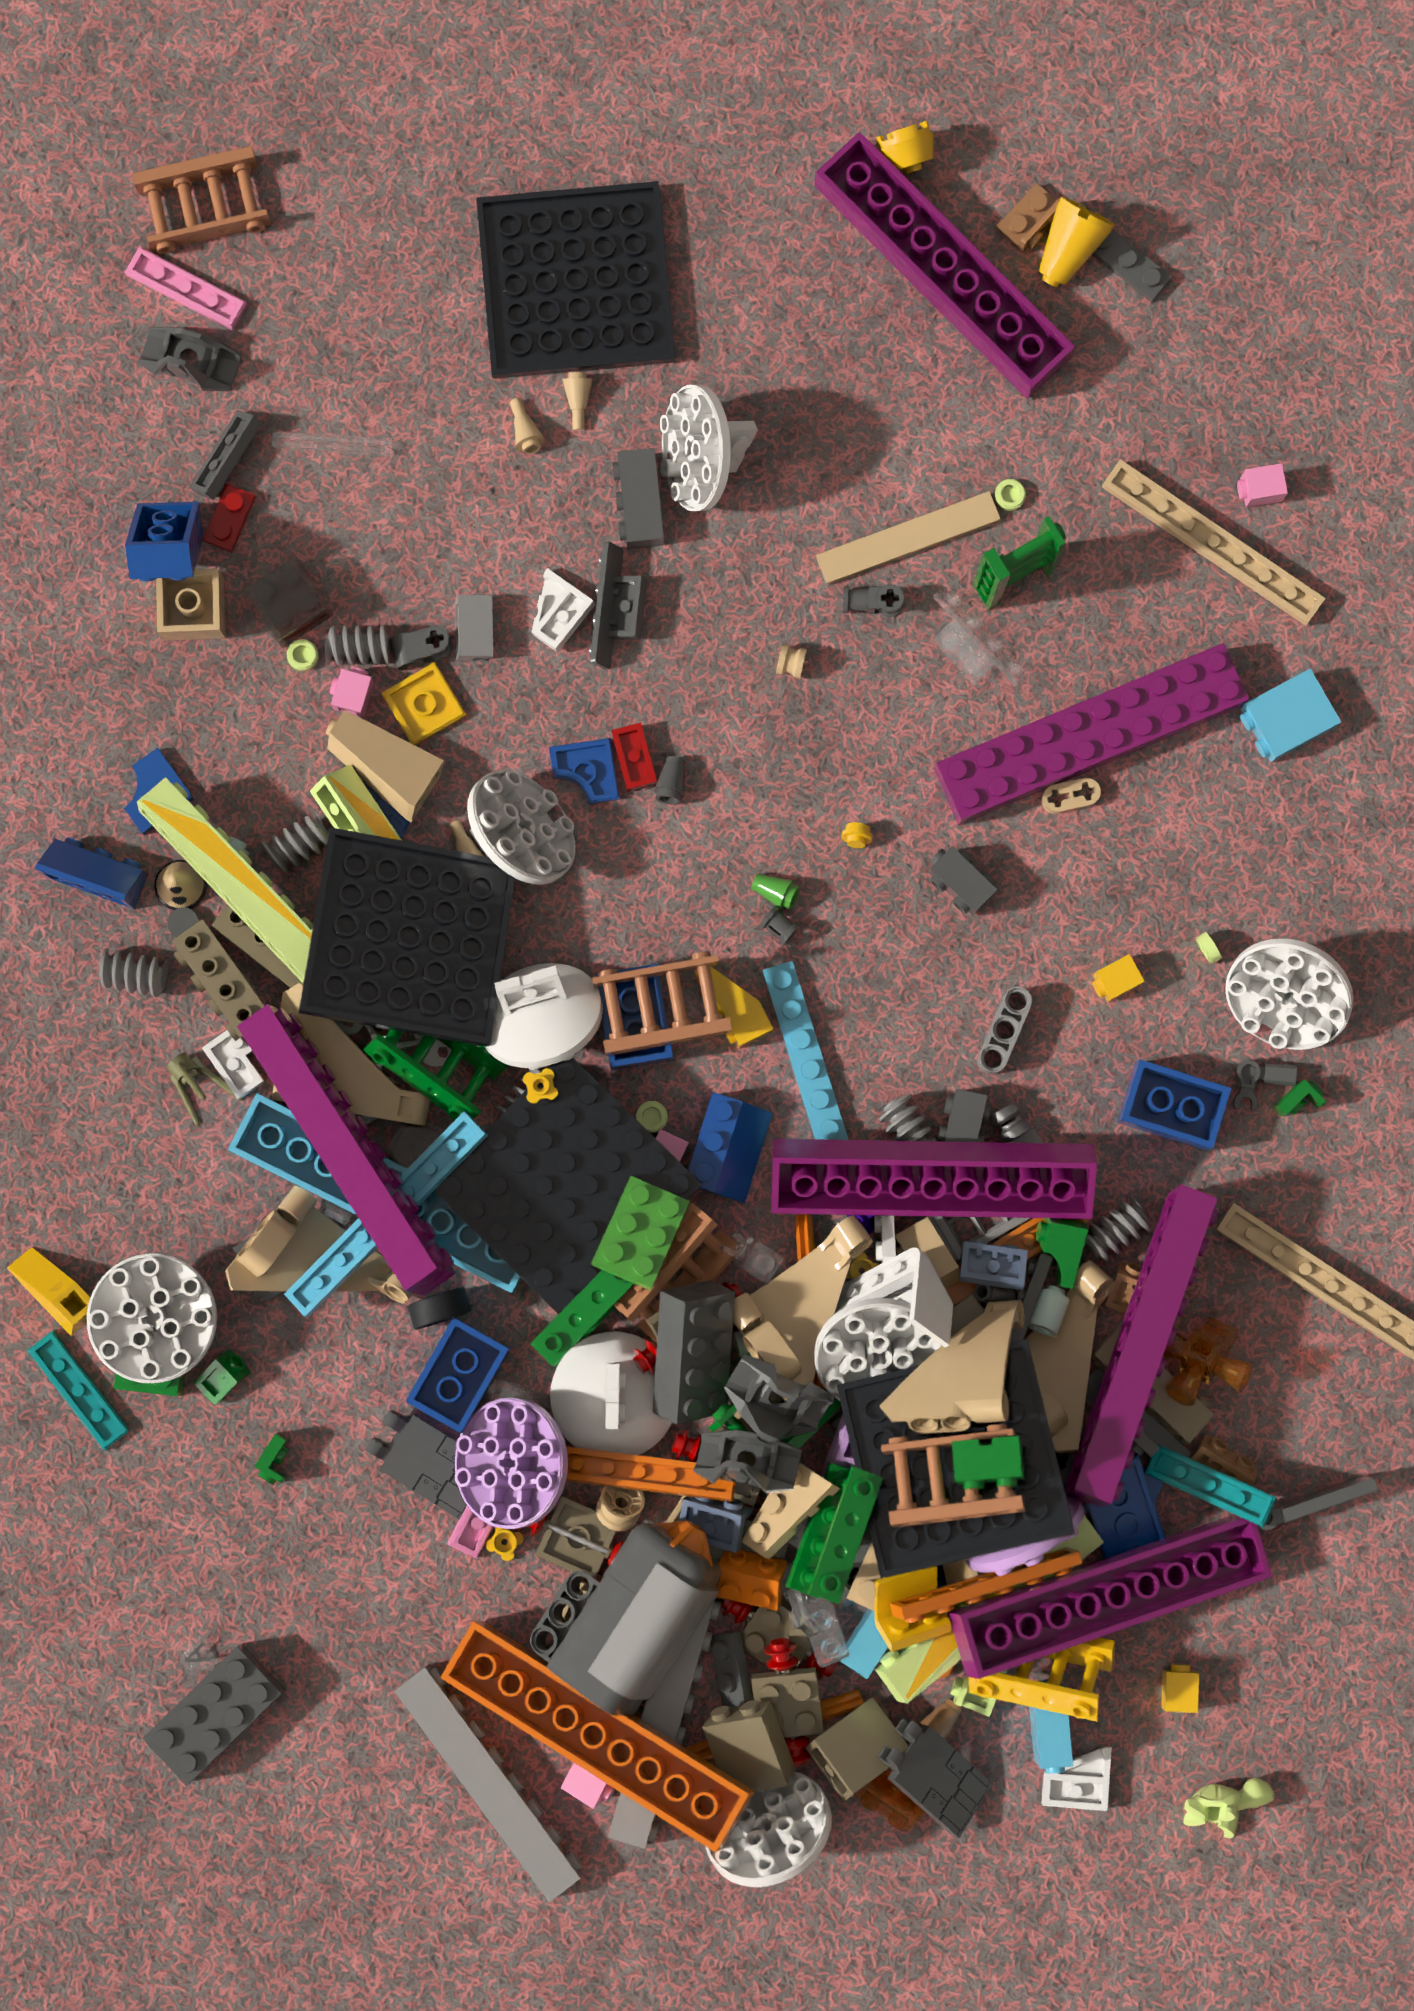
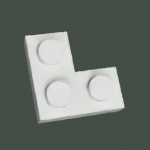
(233, 1064)

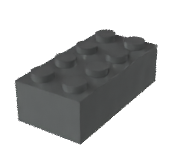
(693, 1351)
(214, 1714)

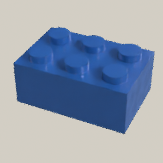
(164, 540)
(633, 1022)
(1174, 1105)
(458, 1375)

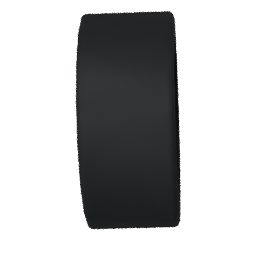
(439, 1308)

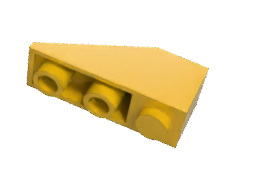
(745, 1011)
(52, 1289)

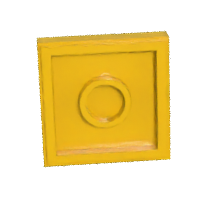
(423, 704)

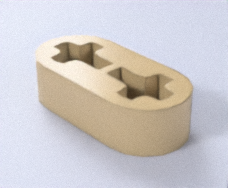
(1069, 788)

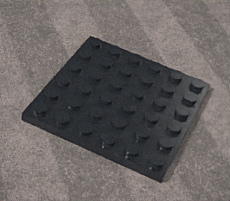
(575, 279)
(407, 938)
(553, 1180)
(947, 1542)

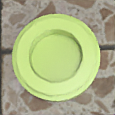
(1010, 495)
(302, 655)
(1208, 948)
(652, 1116)

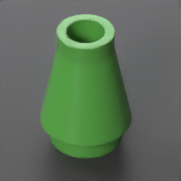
(776, 890)

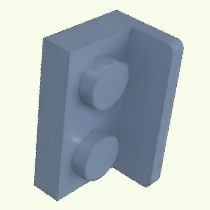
(993, 1265)
(719, 1519)

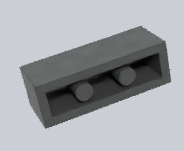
(639, 498)

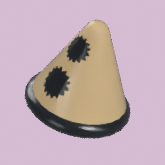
(179, 885)

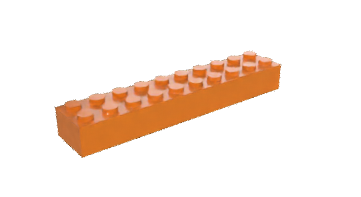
(611, 1747)

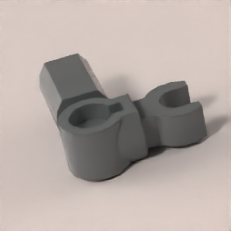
(1249, 1072)

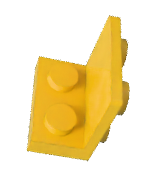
(896, 1631)

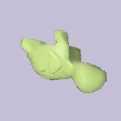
(1222, 1804)

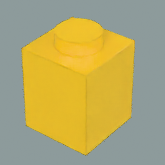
(1117, 978)
(1180, 1689)

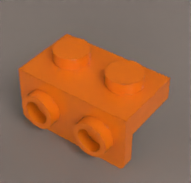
(751, 1579)

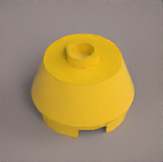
(908, 147)

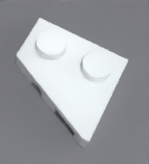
(559, 611)
(886, 1247)
(1082, 1785)

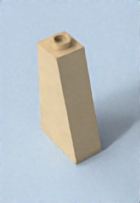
(385, 762)

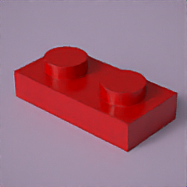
(229, 518)
(634, 756)

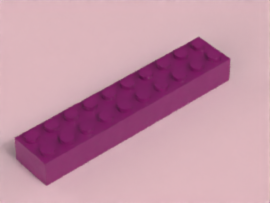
(943, 265)
(1091, 734)
(347, 1150)
(933, 1178)
(1140, 1346)
(1108, 1595)

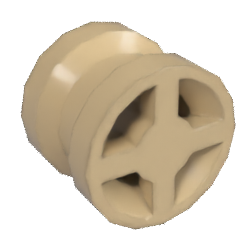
(791, 661)

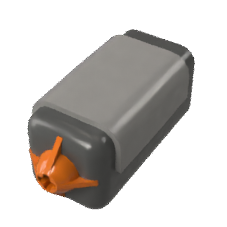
(633, 1618)

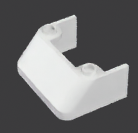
(911, 1280)

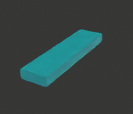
(78, 1390)
(1211, 1486)

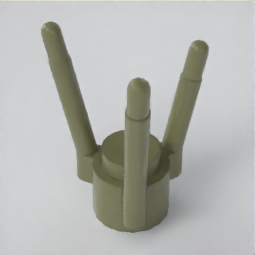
(185, 1071)

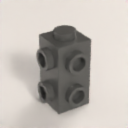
(957, 875)
(965, 1117)

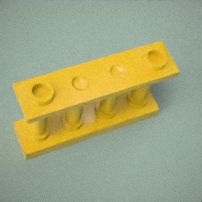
(1051, 1696)

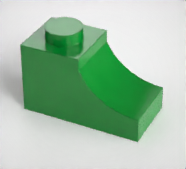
(1065, 1242)

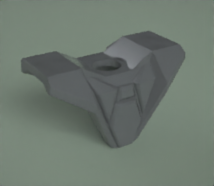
(215, 363)
(773, 1422)
(774, 1466)

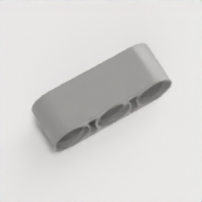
(1015, 1020)

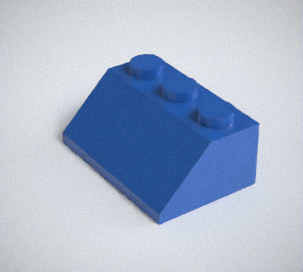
(93, 871)
(729, 1147)

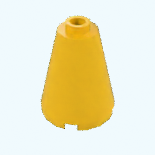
(1071, 240)

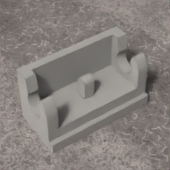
(473, 628)

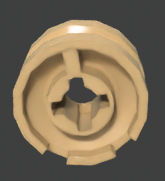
(621, 1518)

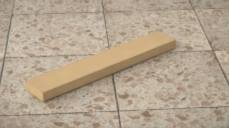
(908, 538)

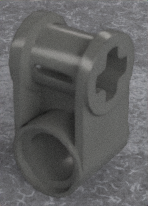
(417, 647)

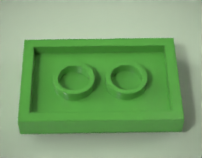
(640, 1233)

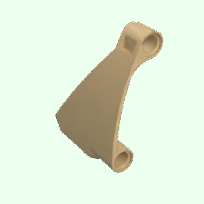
(355, 1073)
(292, 1242)
(788, 1313)
(1065, 1360)
(962, 1379)

